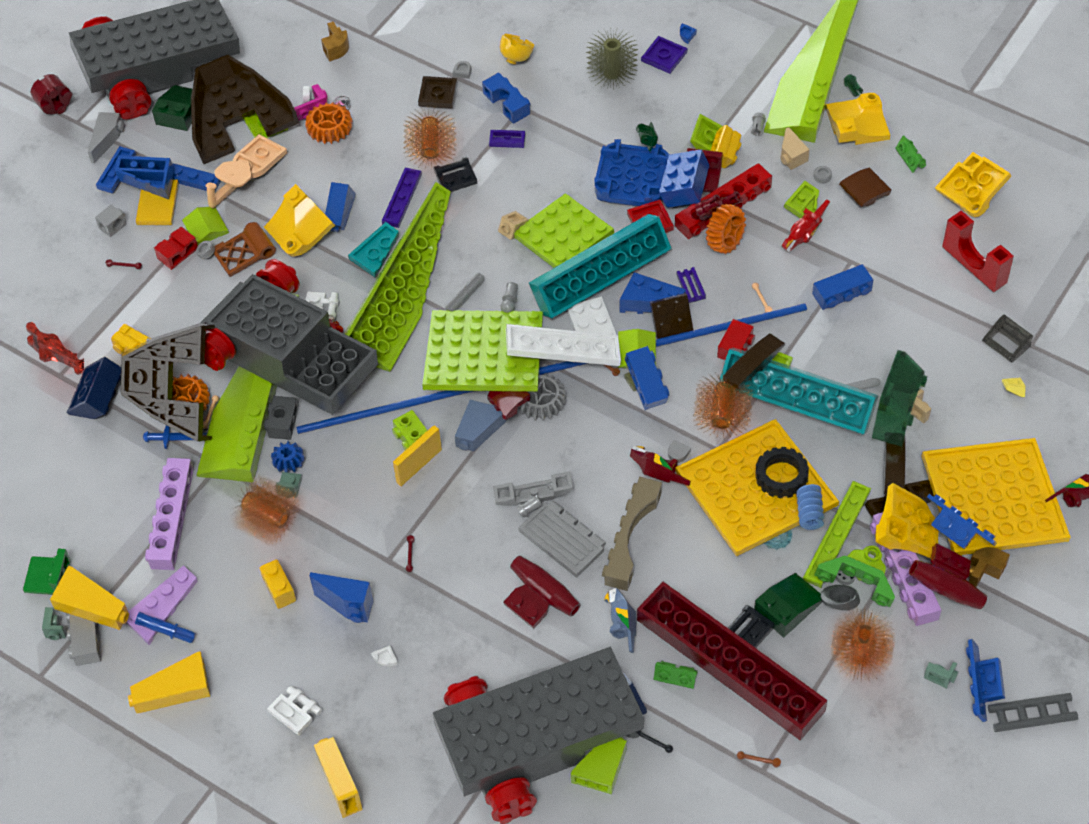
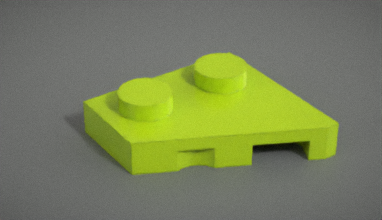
(802, 198)

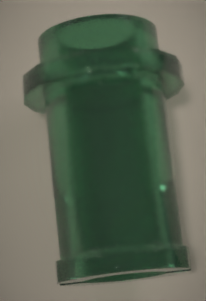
(850, 81)

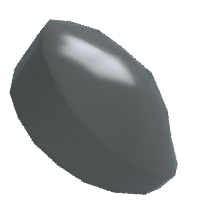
(840, 597)

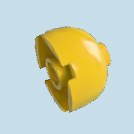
(515, 48)

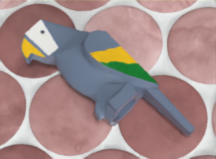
(622, 616)

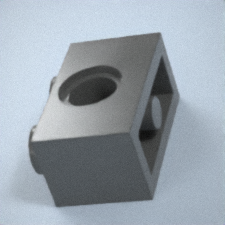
(281, 427)

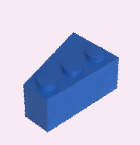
(146, 173)
(644, 289)

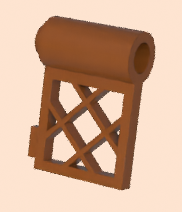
(255, 239)

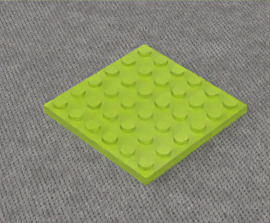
(471, 352)

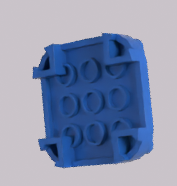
(630, 173)

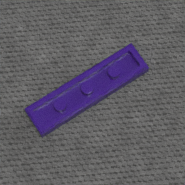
(401, 197)

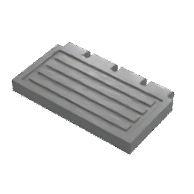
(562, 539)

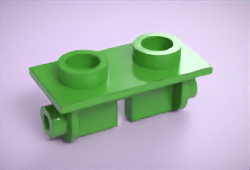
(909, 154)
(671, 674)

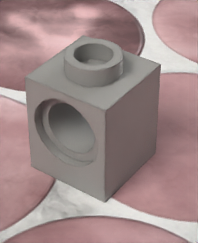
(111, 220)

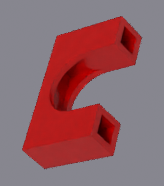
(957, 241)

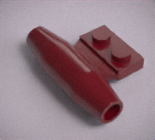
(948, 577)
(540, 590)

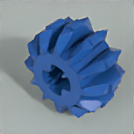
(287, 457)

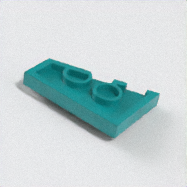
(375, 249)

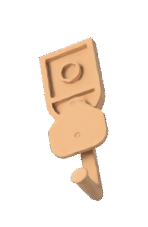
(248, 163)

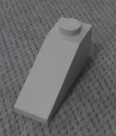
(105, 134)

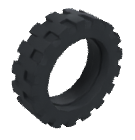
(786, 456)

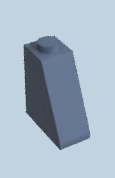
(477, 425)

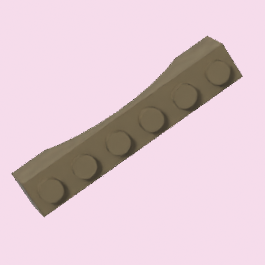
(644, 500)

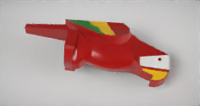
(804, 227)

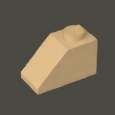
(793, 150)

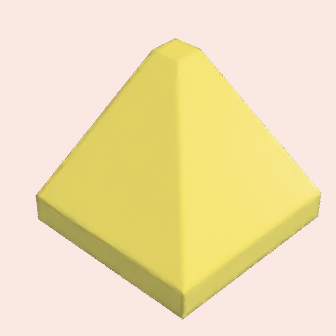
(1015, 386)

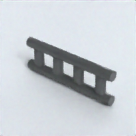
(1041, 703)

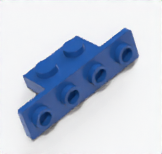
(955, 527)
(986, 680)

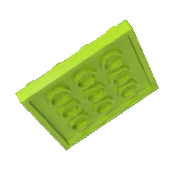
(562, 231)

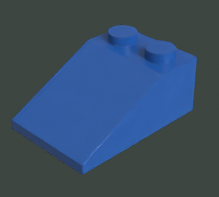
(345, 595)

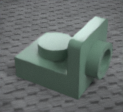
(291, 482)
(51, 626)
(939, 675)

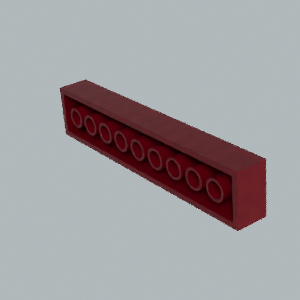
(732, 660)

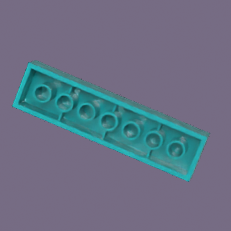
(600, 265)
(809, 394)

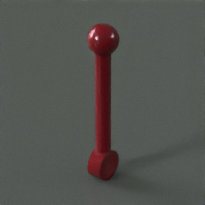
(109, 263)
(410, 539)

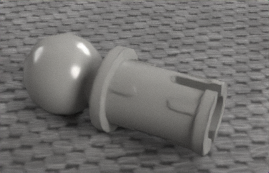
(509, 298)

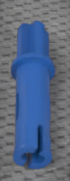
(164, 627)

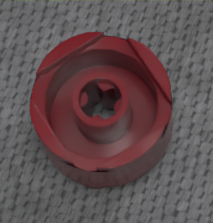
(51, 94)

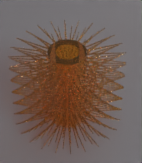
(429, 137)
(722, 405)
(264, 509)
(863, 644)

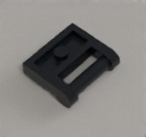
(457, 179)
(756, 629)

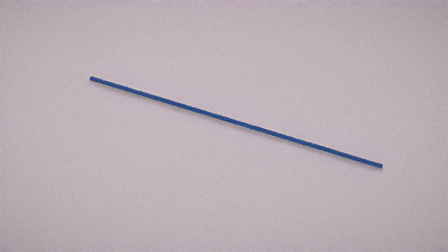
(542, 370)

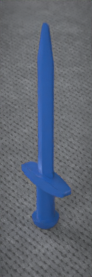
(166, 436)

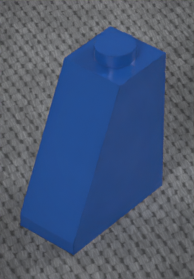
(339, 205)

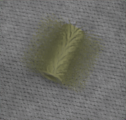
(612, 57)

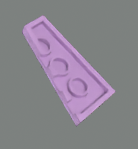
(162, 601)

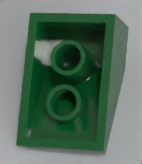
(174, 108)
(788, 603)

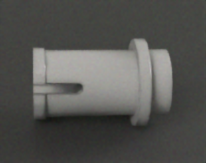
(758, 121)
(529, 506)

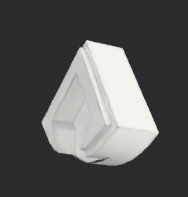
(385, 657)

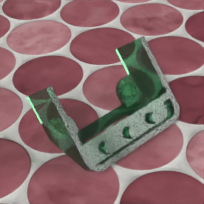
(898, 399)

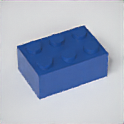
(684, 178)

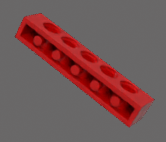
(748, 184)

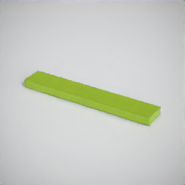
(838, 530)

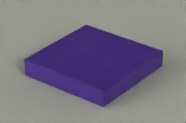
(664, 54)

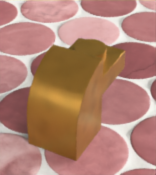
(336, 44)
(987, 561)

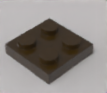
(437, 92)
(671, 315)

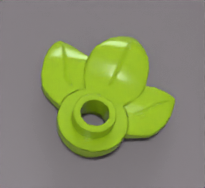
(862, 556)

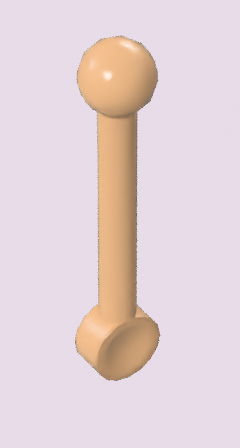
(755, 286)
(215, 398)

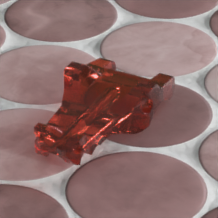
(51, 348)

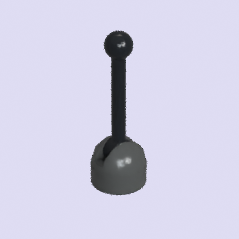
(668, 748)

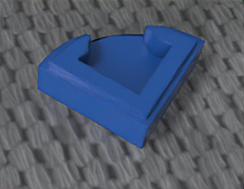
(687, 33)

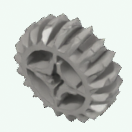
(544, 400)

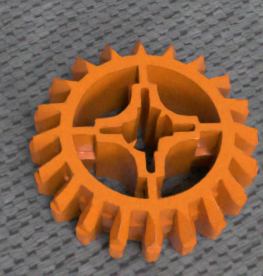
(333, 123)
(725, 228)
(187, 388)

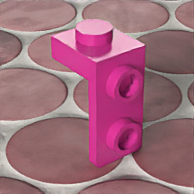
(319, 97)

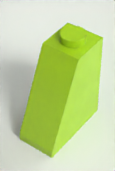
(601, 766)

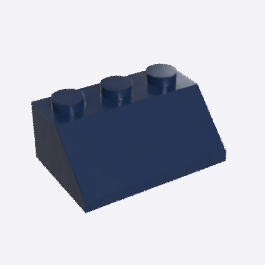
(95, 389)

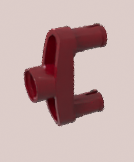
(706, 207)

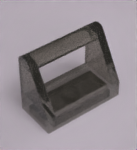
(1014, 333)

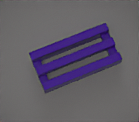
(507, 138)
(686, 273)

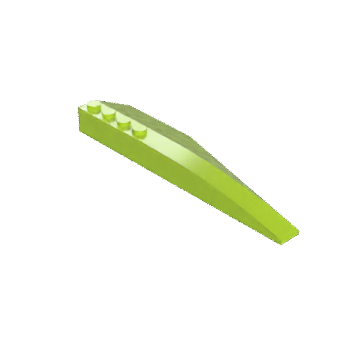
(810, 77)
(401, 287)
(237, 429)

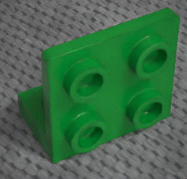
(46, 573)

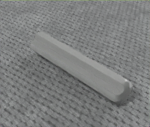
(466, 292)

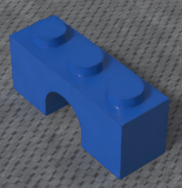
(499, 88)

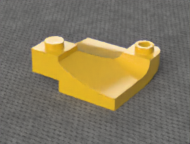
(859, 119)
(973, 184)
(298, 223)
(906, 523)

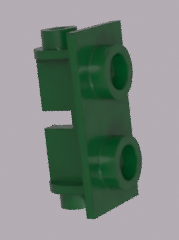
(647, 135)

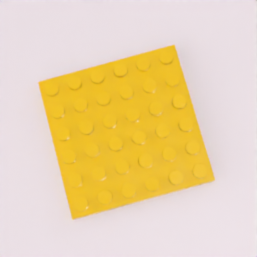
(1000, 490)
(729, 492)

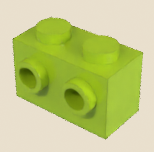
(408, 428)

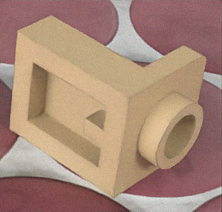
(510, 223)
(920, 408)

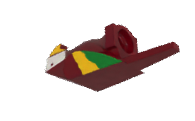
(656, 466)
(1074, 492)

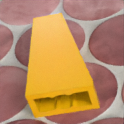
(88, 600)
(171, 686)
(338, 777)

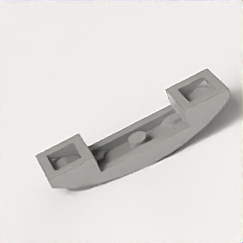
(546, 490)

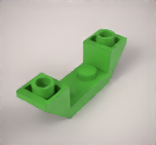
(883, 593)

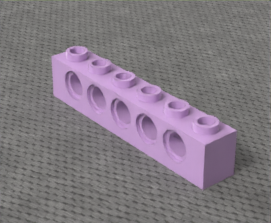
(166, 557)
(918, 612)

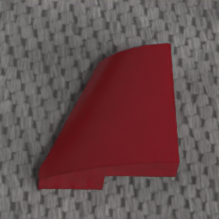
(508, 401)

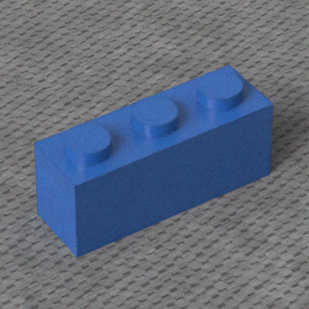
(842, 287)
(647, 377)

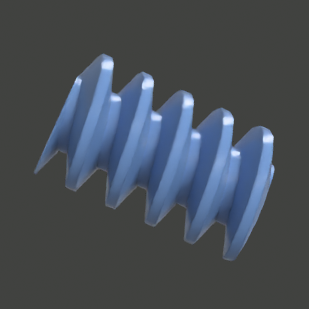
(810, 507)

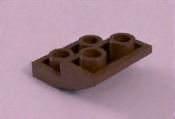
(865, 187)

